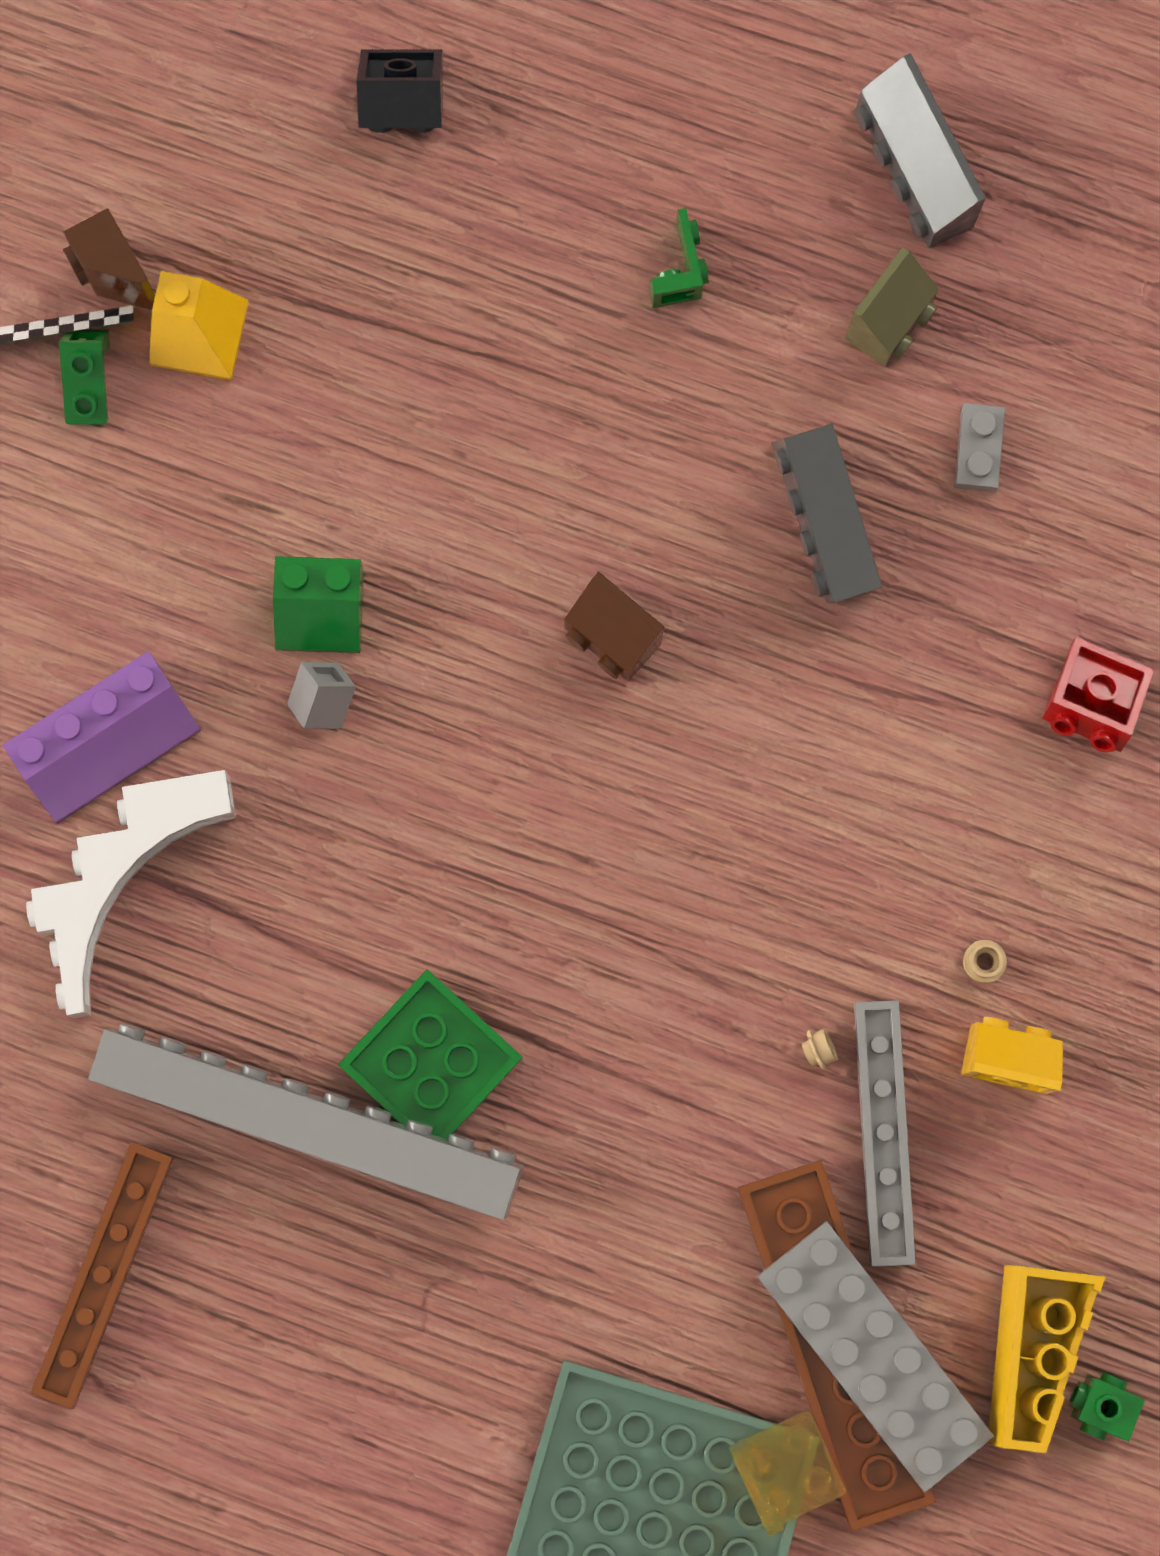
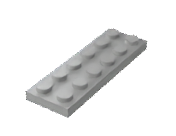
(875, 1356)

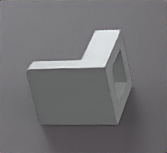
(321, 695)

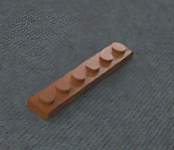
(102, 1276)

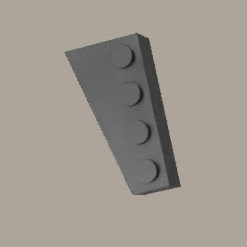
(827, 514)

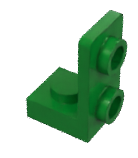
(677, 287)
(84, 376)

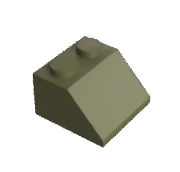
(893, 309)

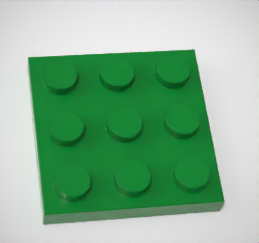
(430, 1058)

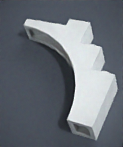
(107, 861)

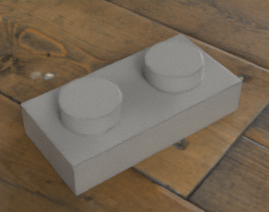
(979, 447)

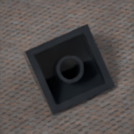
(400, 89)

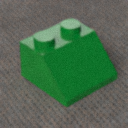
(318, 604)

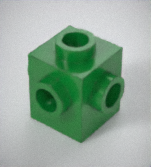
(1120, 1411)

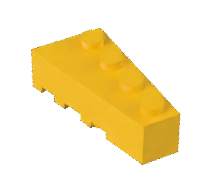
(1036, 1351)

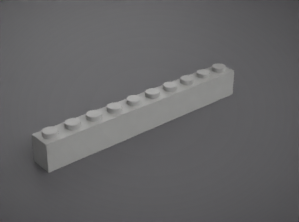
(306, 1121)

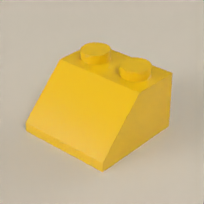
(1013, 1057)

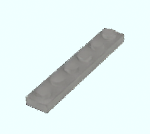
(884, 1133)

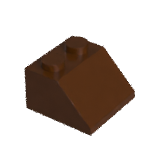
(107, 262)
(613, 628)

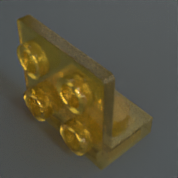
(787, 1471)

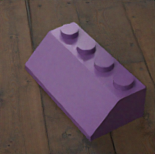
(101, 737)

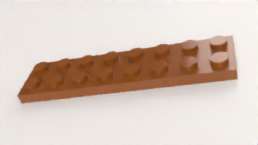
(876, 1483)

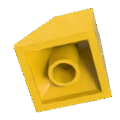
(196, 326)

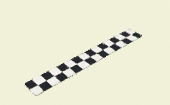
(66, 324)

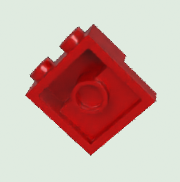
(1098, 696)

